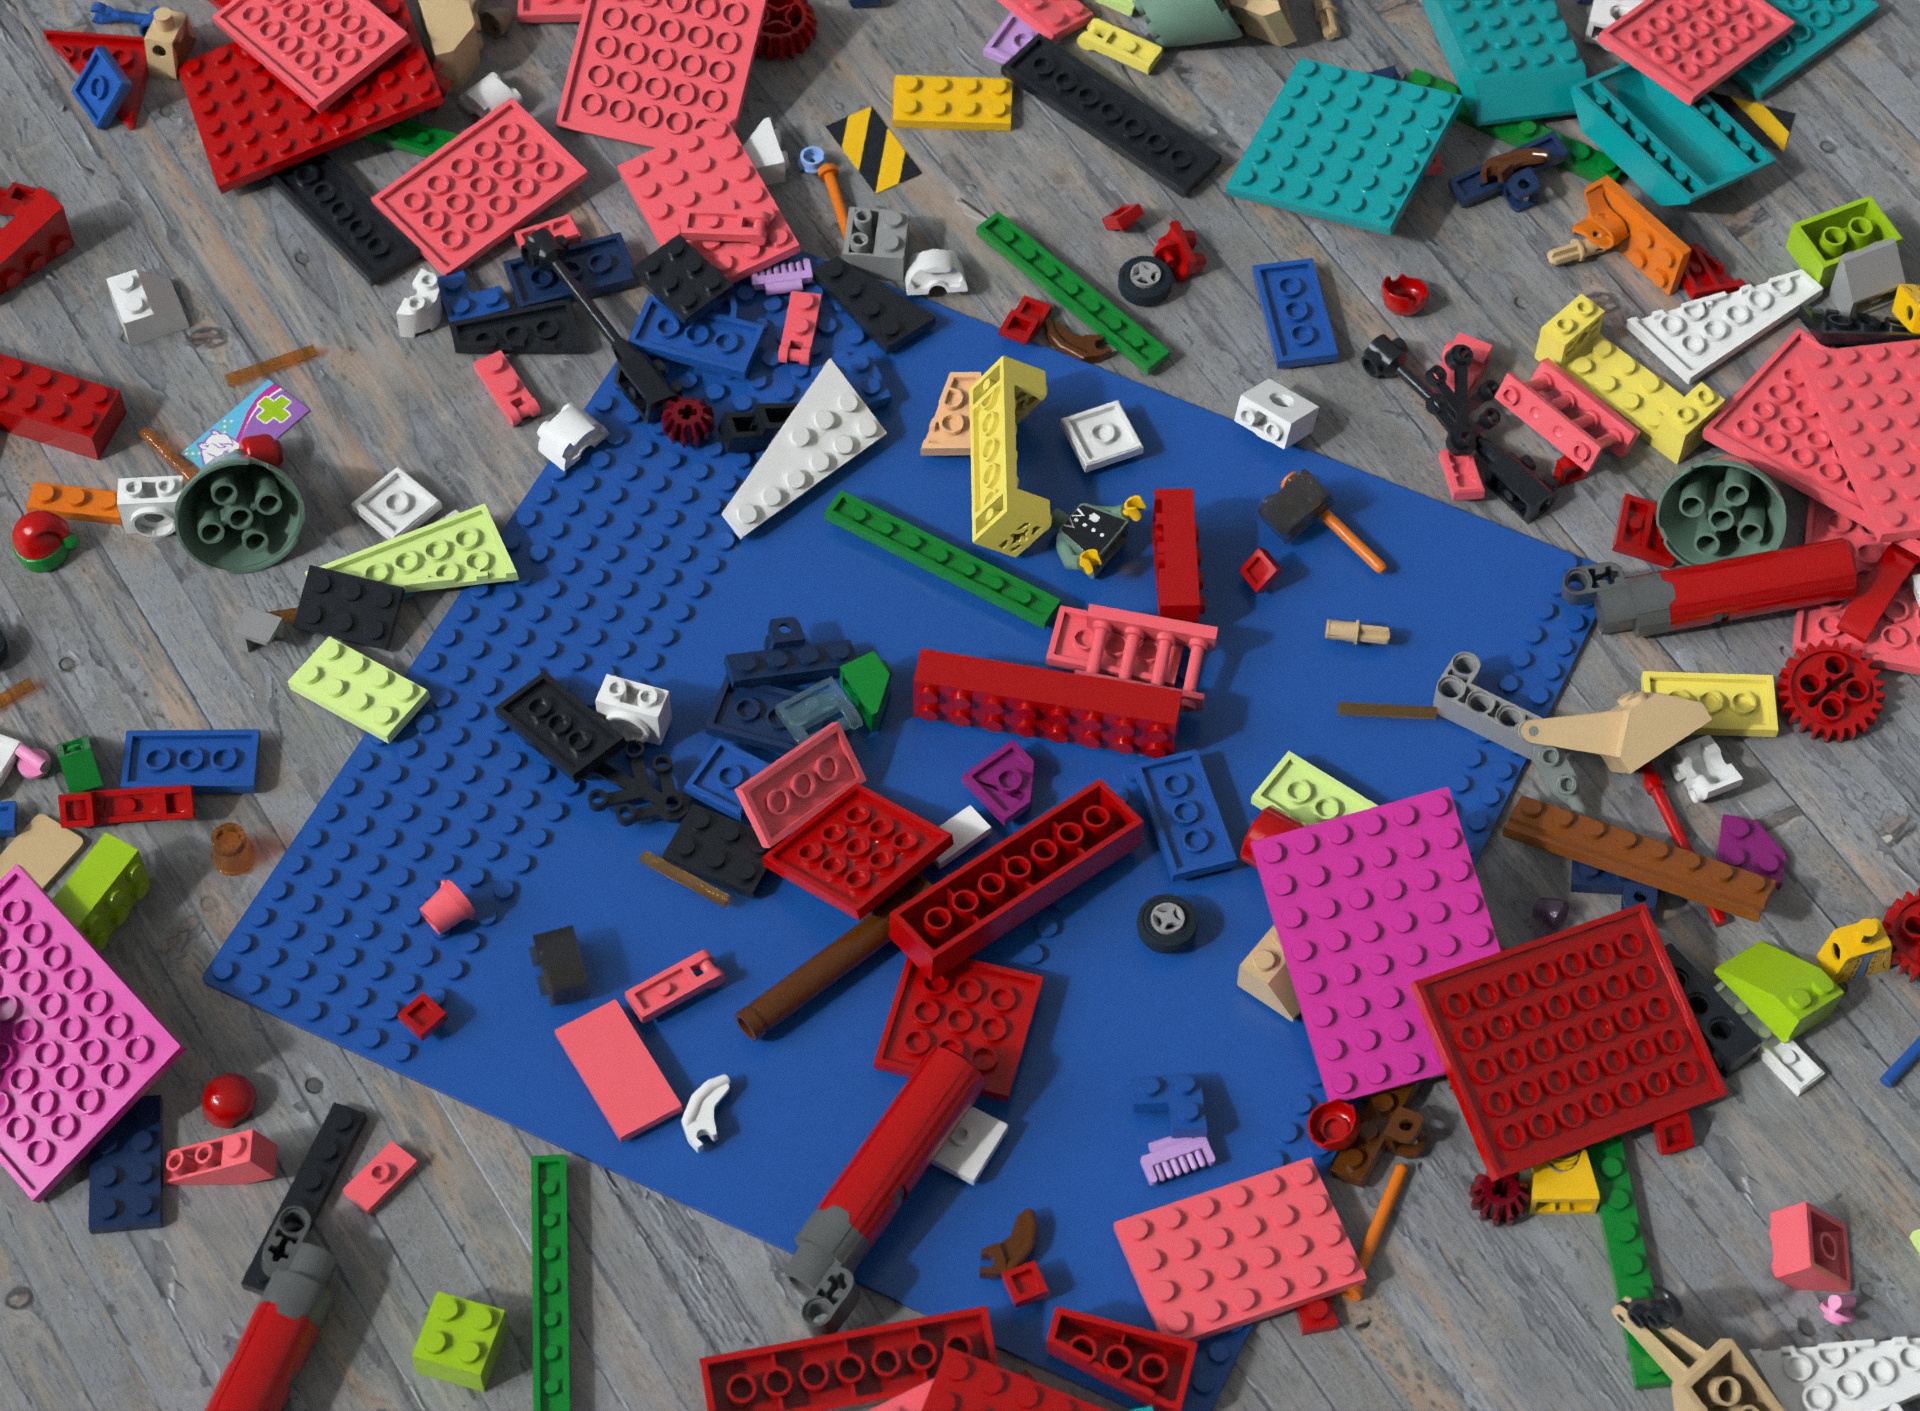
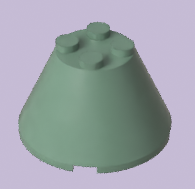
(1188, 21)
(1720, 511)
(239, 514)

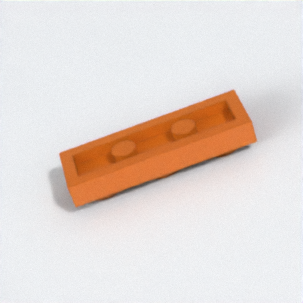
(75, 502)

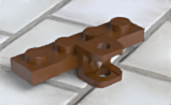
(1382, 1126)

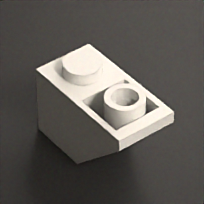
(765, 153)

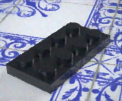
(560, 727)

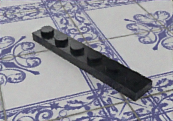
(313, 1180)

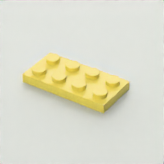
(1735, 701)

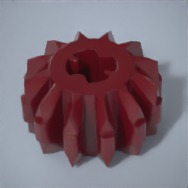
(688, 421)
(1495, 1206)

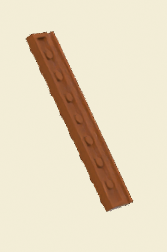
(1640, 858)

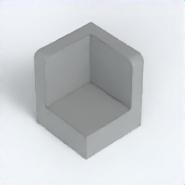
(257, 627)

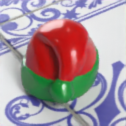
(42, 540)

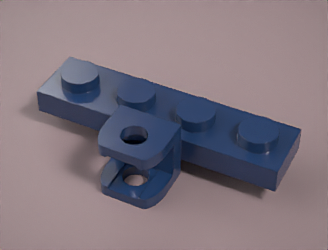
(1521, 184)
(787, 658)
(1594, 880)

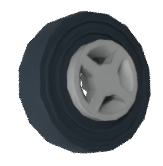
(1155, 278)
(1162, 912)

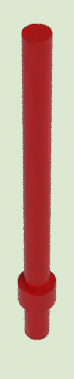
(1655, 786)

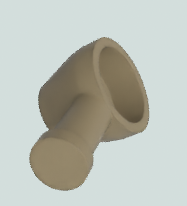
(496, 21)

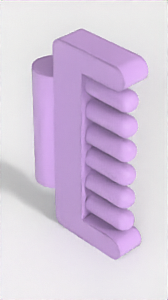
(785, 281)
(1172, 1149)

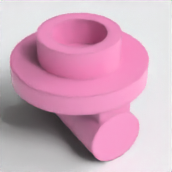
(32, 762)
(1838, 1309)

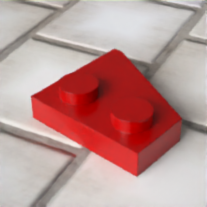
(1706, 275)
(1638, 532)

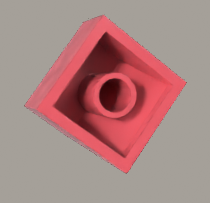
(1810, 1249)

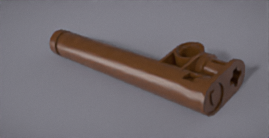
(826, 966)

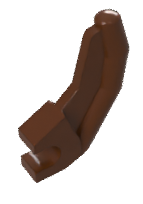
(1505, 163)
(1076, 346)
(1014, 1249)

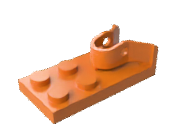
(1633, 233)

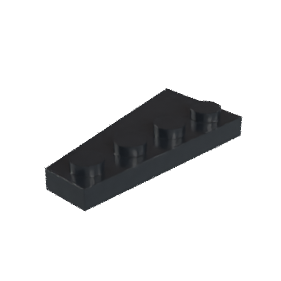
(872, 306)
(528, 329)
(1836, 329)

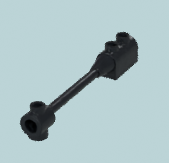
(636, 374)
(1507, 474)

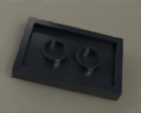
(683, 280)
(349, 608)
(719, 851)

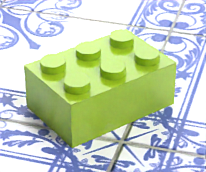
(1826, 237)
(104, 889)

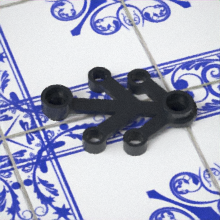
(1460, 438)
(639, 789)

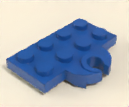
(712, 343)

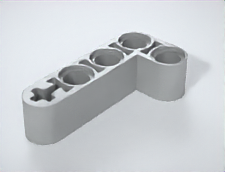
(1469, 697)

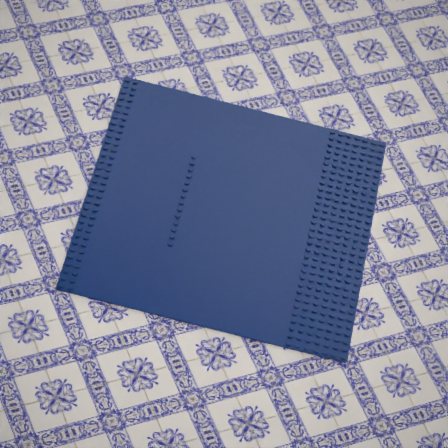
(650, 584)

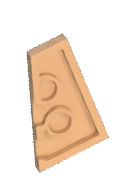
(951, 424)

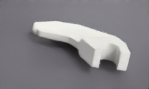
(699, 1113)

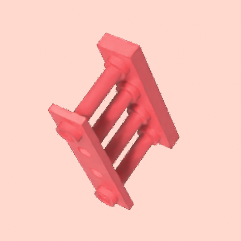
(1578, 404)
(1166, 632)

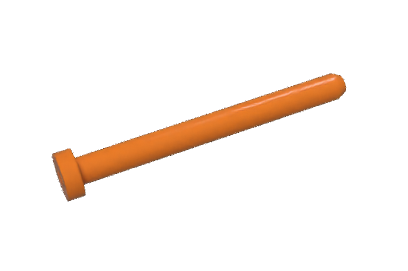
(829, 173)
(1350, 538)
(1377, 1226)

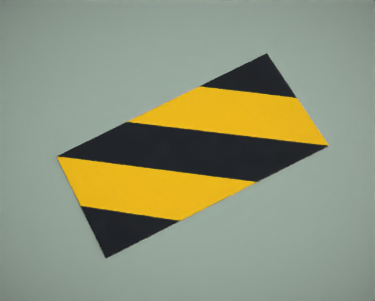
(1764, 123)
(873, 150)

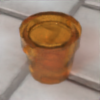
(231, 850)

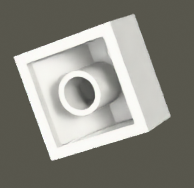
(146, 306)

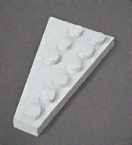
(1720, 325)
(814, 442)
(1842, 1374)

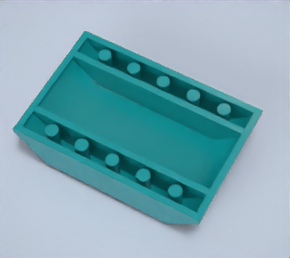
(1508, 57)
(1661, 141)

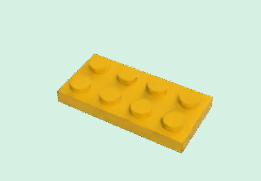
(952, 103)

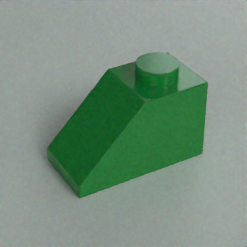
(867, 686)
(79, 765)

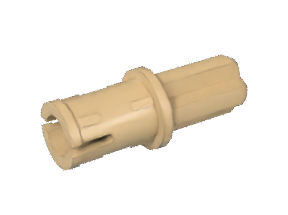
(1326, 16)
(1576, 250)
(1355, 632)

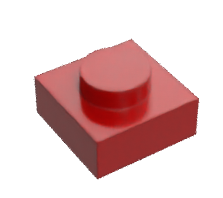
(1123, 217)
(1568, 472)
(1261, 570)
(422, 1016)
(1673, 1133)
(1025, 1284)
(1317, 1316)

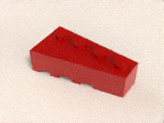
(32, 239)
(1177, 555)
(1125, 1357)

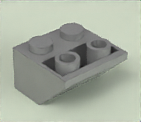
(877, 242)
(1867, 279)

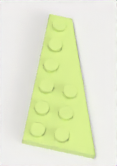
(436, 556)

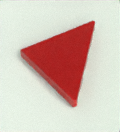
(128, 52)

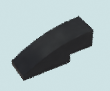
(753, 429)

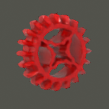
(778, 33)

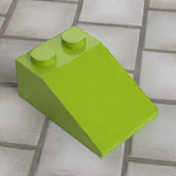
(1780, 989)

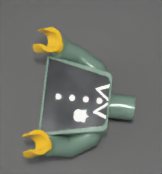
(1093, 533)

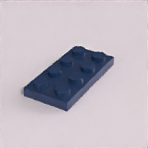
(597, 265)
(750, 717)
(129, 1172)

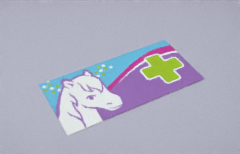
(262, 412)

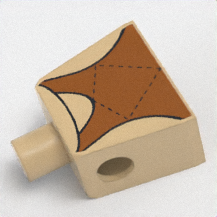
(168, 43)

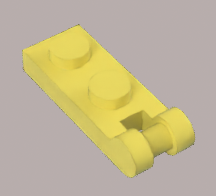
(1120, 45)

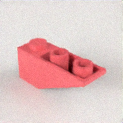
(222, 1161)

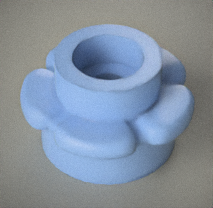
(811, 159)

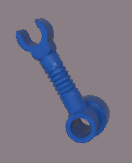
(107, 14)

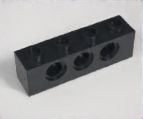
(1716, 1017)

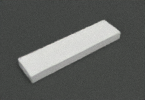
(1786, 1060)

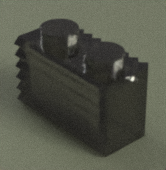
(1295, 506)
(560, 966)

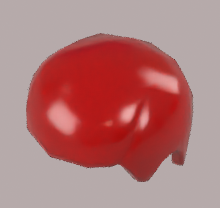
(1404, 295)
(228, 1100)
(1334, 1125)

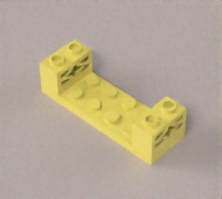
(1661, 413)
(1002, 514)

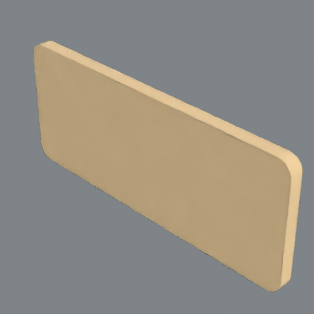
(42, 850)

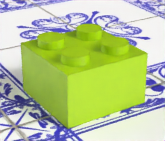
(460, 1341)

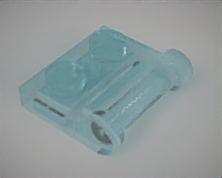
(815, 706)

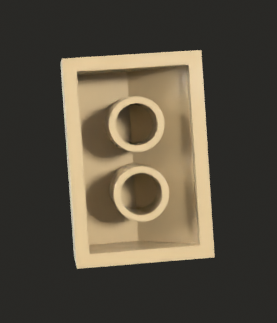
(1267, 976)

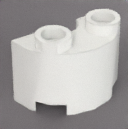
(487, 95)
(933, 269)
(423, 309)
(568, 435)
(1703, 769)

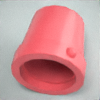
(447, 908)

